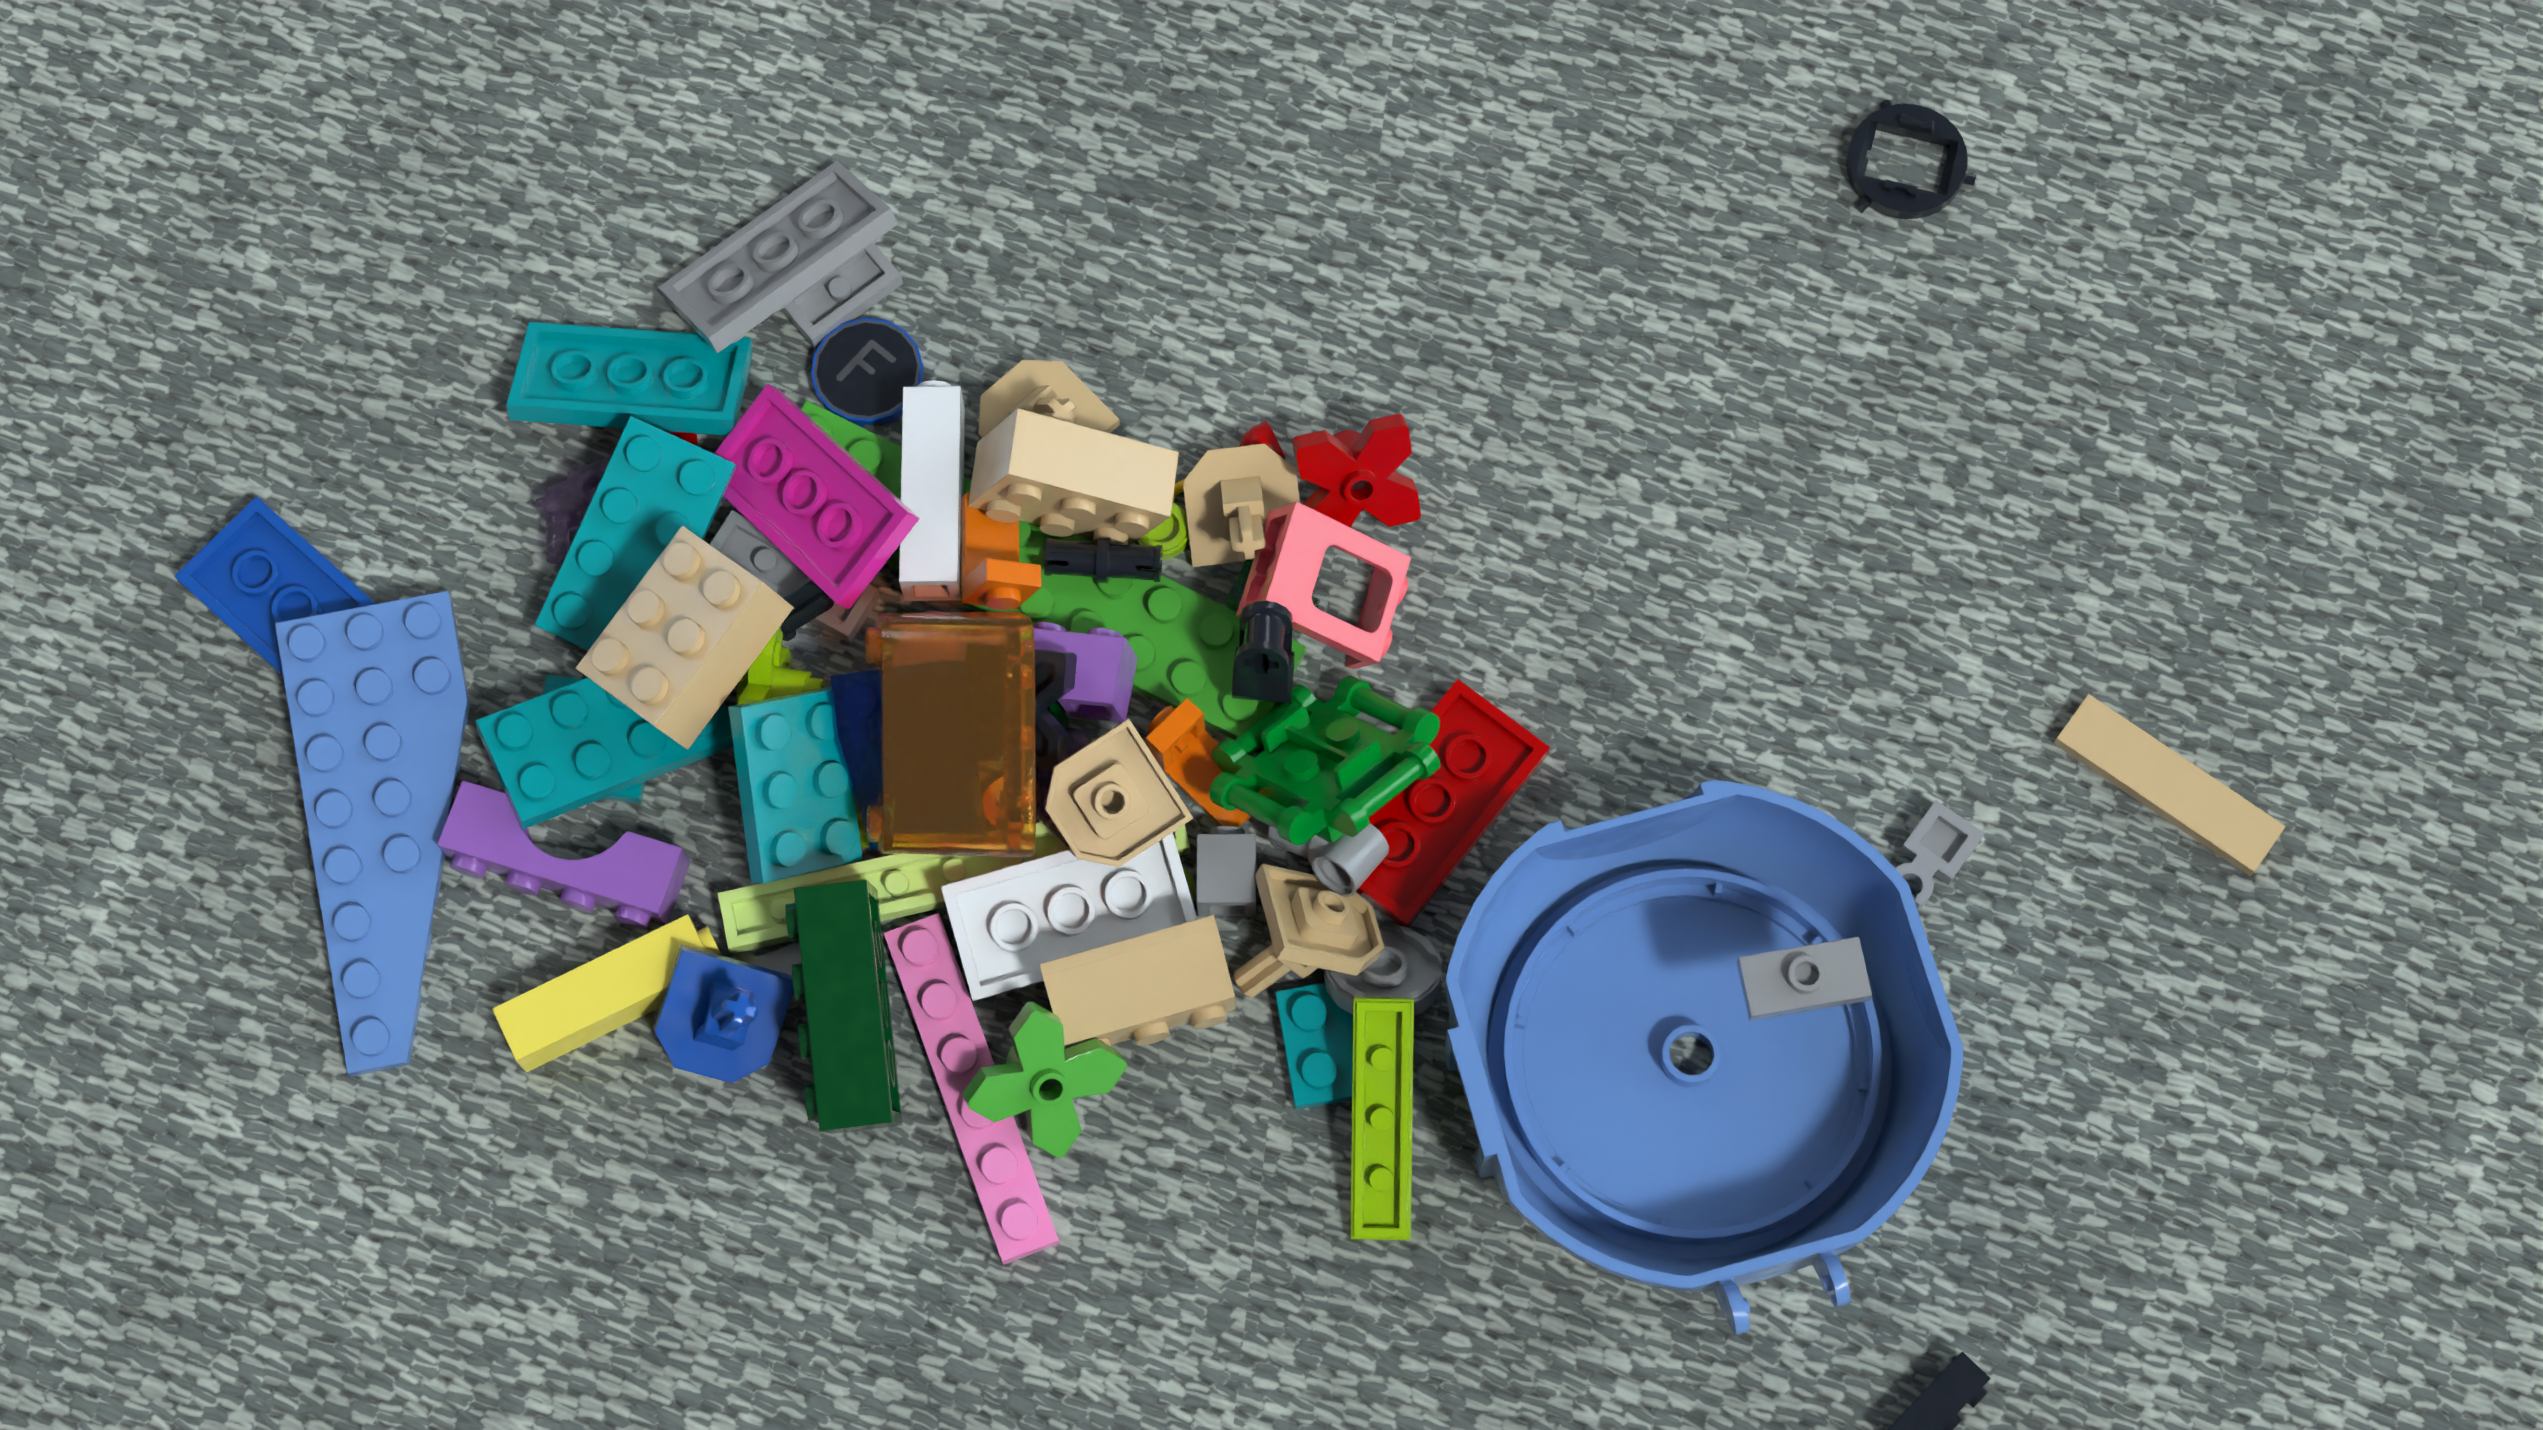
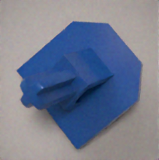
(721, 1014)

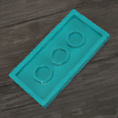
(619, 373)
(639, 506)
(583, 748)

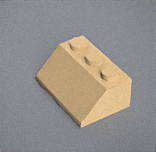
(1142, 986)

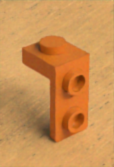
(991, 562)
(1185, 755)

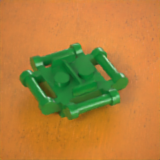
(1324, 765)

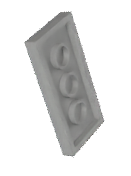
(778, 256)

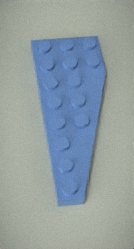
(378, 756)

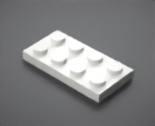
(1060, 908)

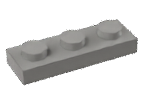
(759, 556)

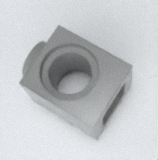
(1226, 872)

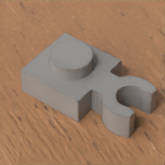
(1937, 849)

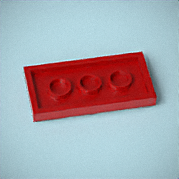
(1442, 818)

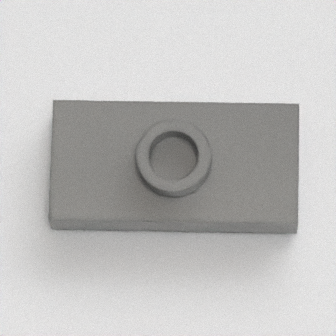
(1804, 978)

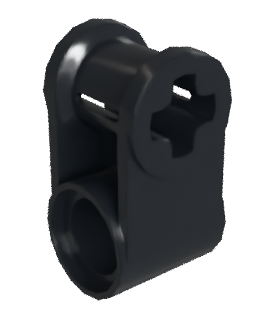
(1265, 654)

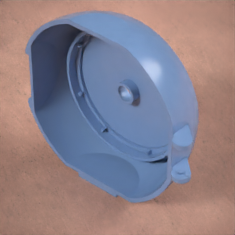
(1630, 937)

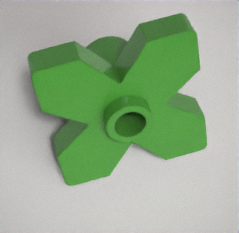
(1044, 1079)

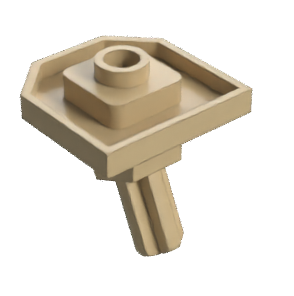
(1047, 390)
(1230, 501)
(1113, 798)
(1309, 930)

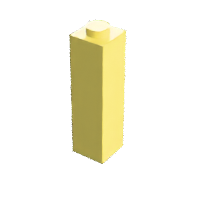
(597, 995)

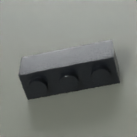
(1945, 1397)

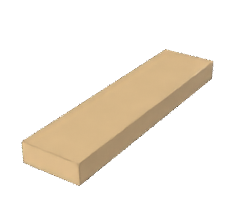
(2169, 785)

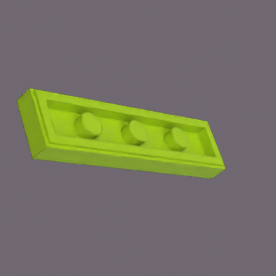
(1382, 1118)

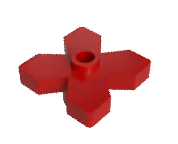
(1359, 472)

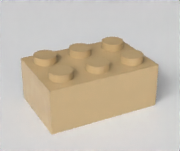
(1072, 479)
(685, 637)

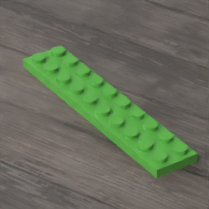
(1178, 635)

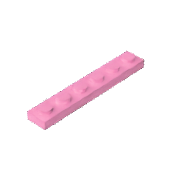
(956, 1054)

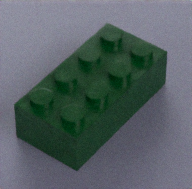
(846, 1007)

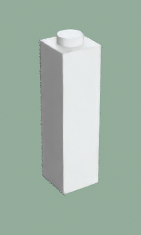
(932, 490)

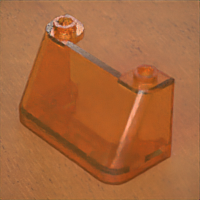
(955, 734)

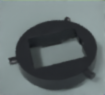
(1896, 198)

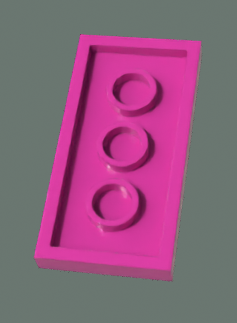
(812, 497)

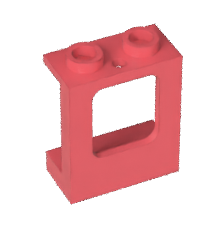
(1289, 569)

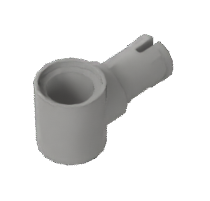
(1343, 864)

